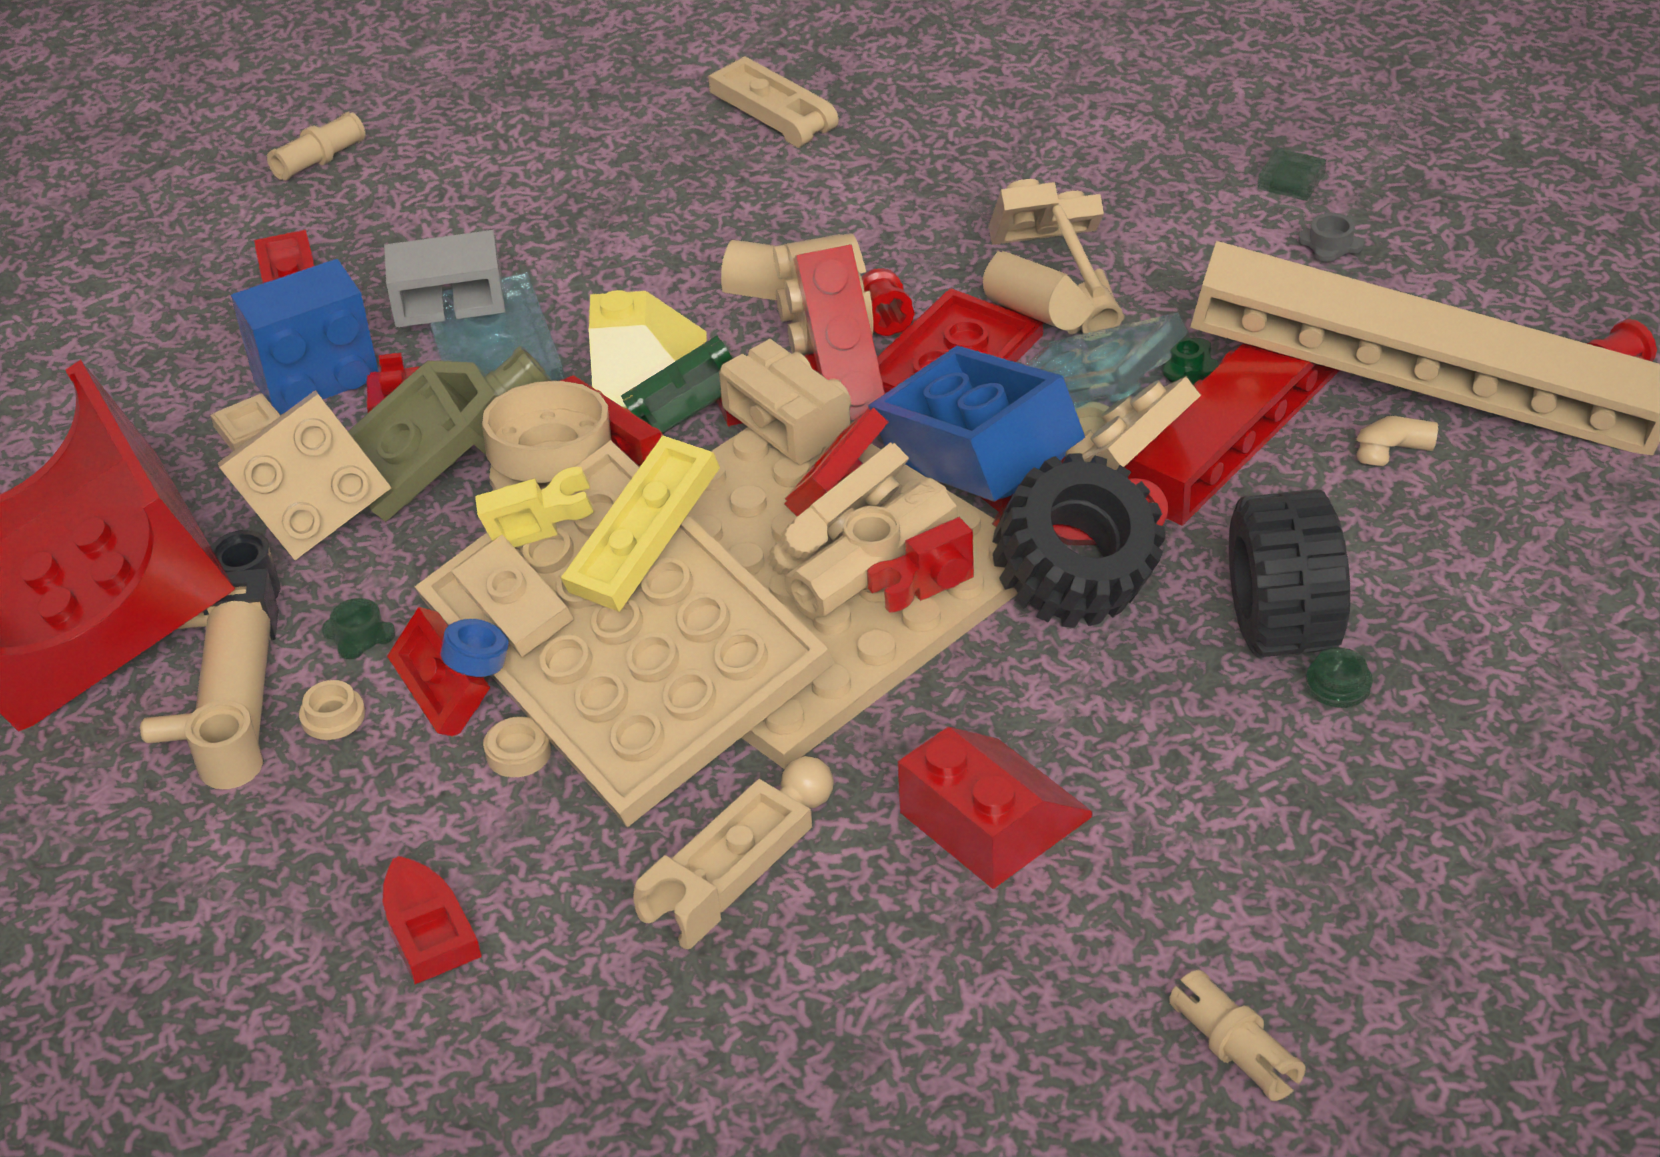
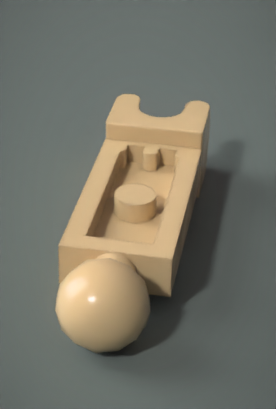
(733, 850)

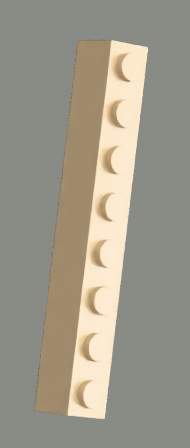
(1431, 348)

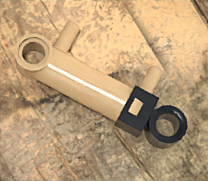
(233, 668)

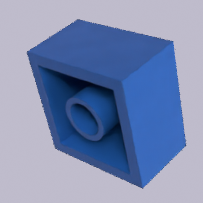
(306, 335)

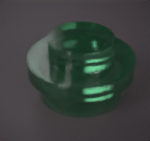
(1339, 678)

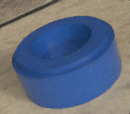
(474, 647)

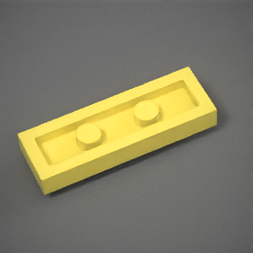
(640, 523)

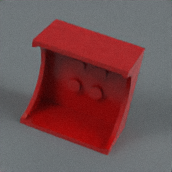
(94, 561)

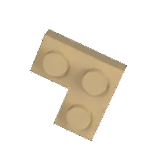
(1027, 213)

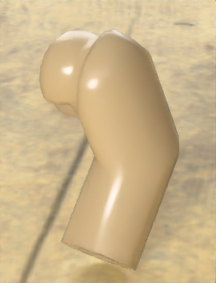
(1394, 431)

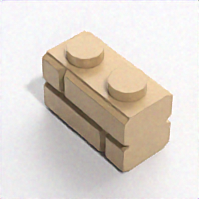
(785, 400)

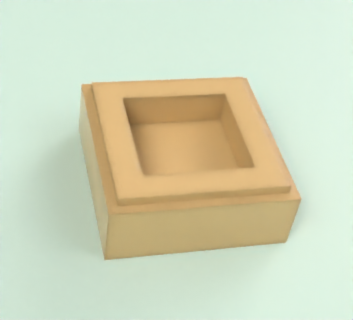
(244, 420)

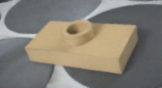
(512, 595)

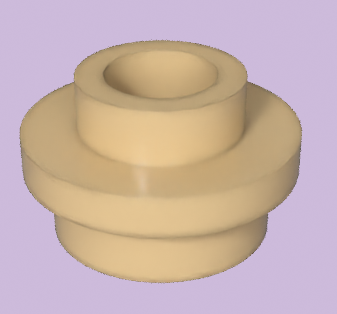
(331, 710)

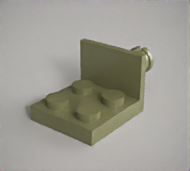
(434, 422)

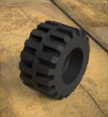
(1102, 506)
(1289, 573)

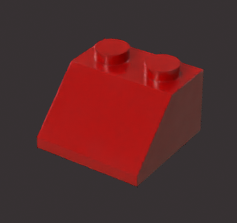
(984, 803)

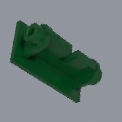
(680, 387)

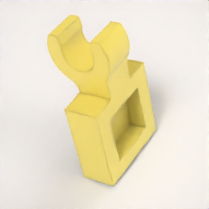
(530, 514)

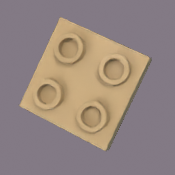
(304, 475)

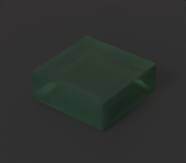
(1291, 174)

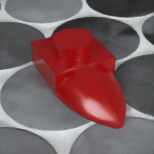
(426, 920)

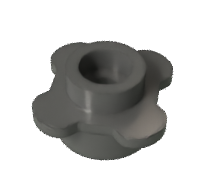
(1331, 237)

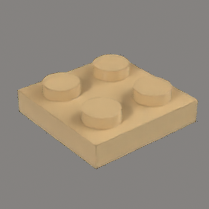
(1136, 422)

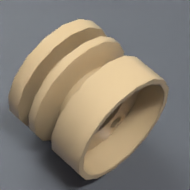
(542, 431)

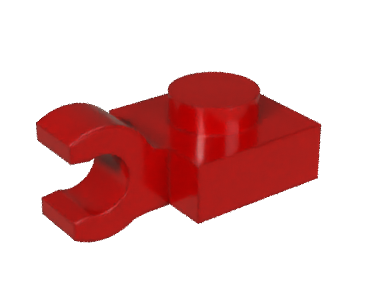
(931, 565)

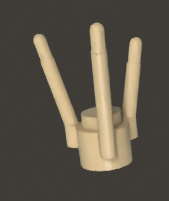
(1096, 286)

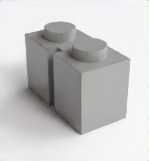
(422, 266)

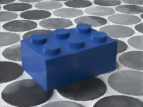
(979, 421)

